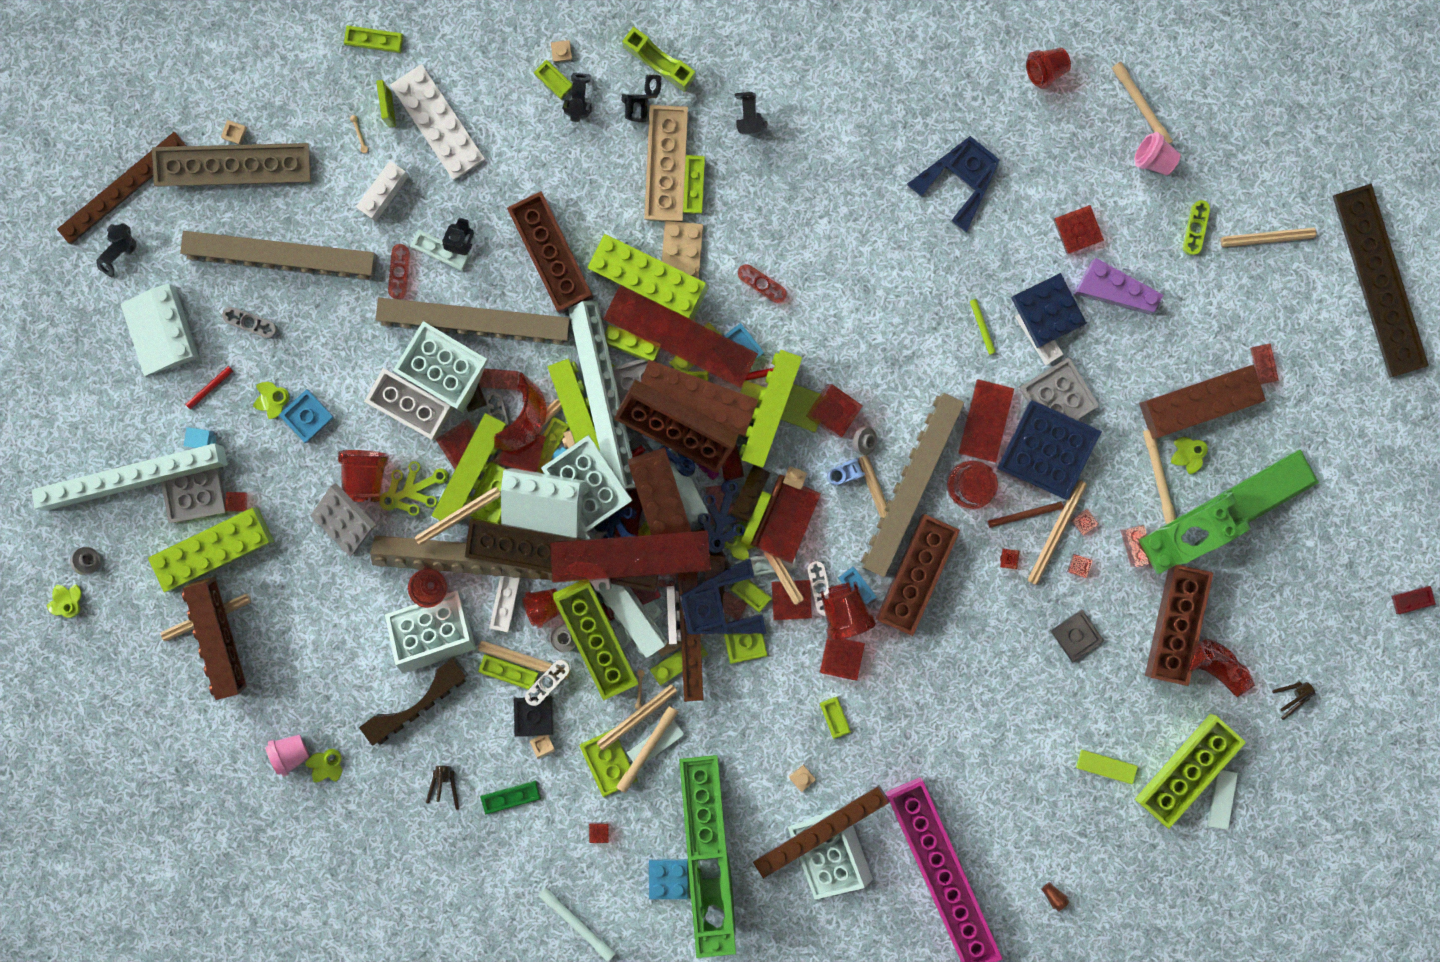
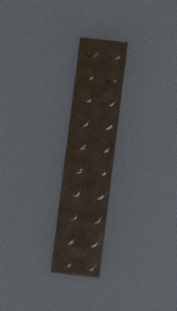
(1380, 280)
(528, 549)

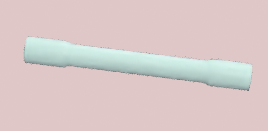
(599, 946)

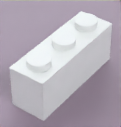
(382, 191)

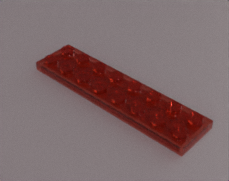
(680, 336)
(630, 556)

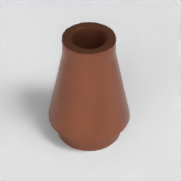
(1055, 897)

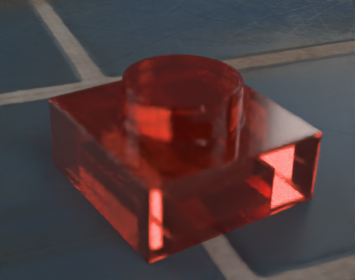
(236, 501)
(1084, 522)
(1009, 558)
(1079, 565)
(599, 832)

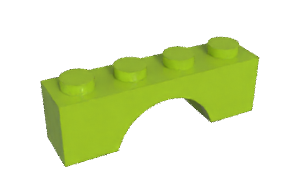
(646, 51)

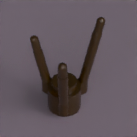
(1303, 693)
(442, 774)

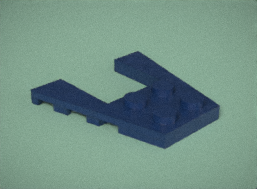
(969, 163)
(704, 607)

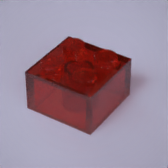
(834, 410)

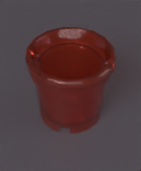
(362, 473)
(972, 484)
(846, 612)

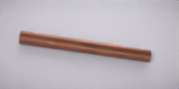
(774, 495)
(1025, 514)

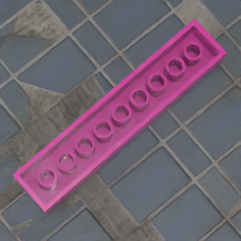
(942, 873)

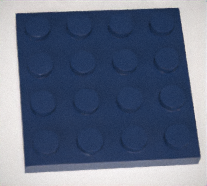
(1049, 449)

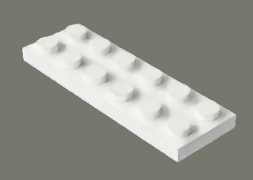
(437, 122)

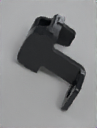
(630, 99)
(577, 107)
(752, 122)
(457, 234)
(121, 242)

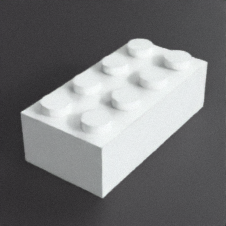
(409, 404)

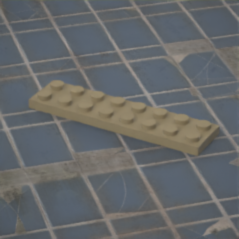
(231, 164)

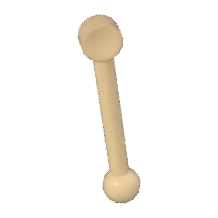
(364, 149)
(640, 673)

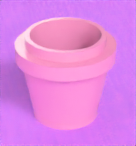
(1157, 155)
(287, 754)

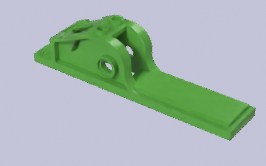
(1229, 512)
(704, 842)

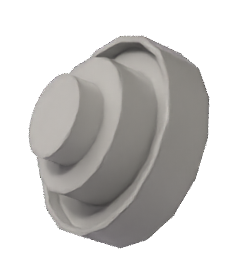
(865, 440)
(85, 561)
(561, 639)

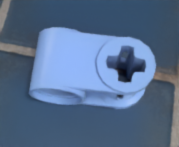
(847, 472)

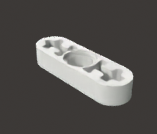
(812, 575)
(553, 668)

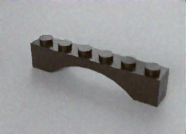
(381, 725)

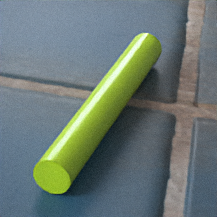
(982, 326)

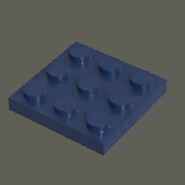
(1048, 310)

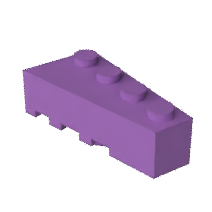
(1116, 288)

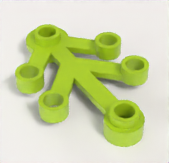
(411, 490)

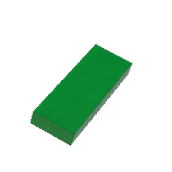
(510, 797)

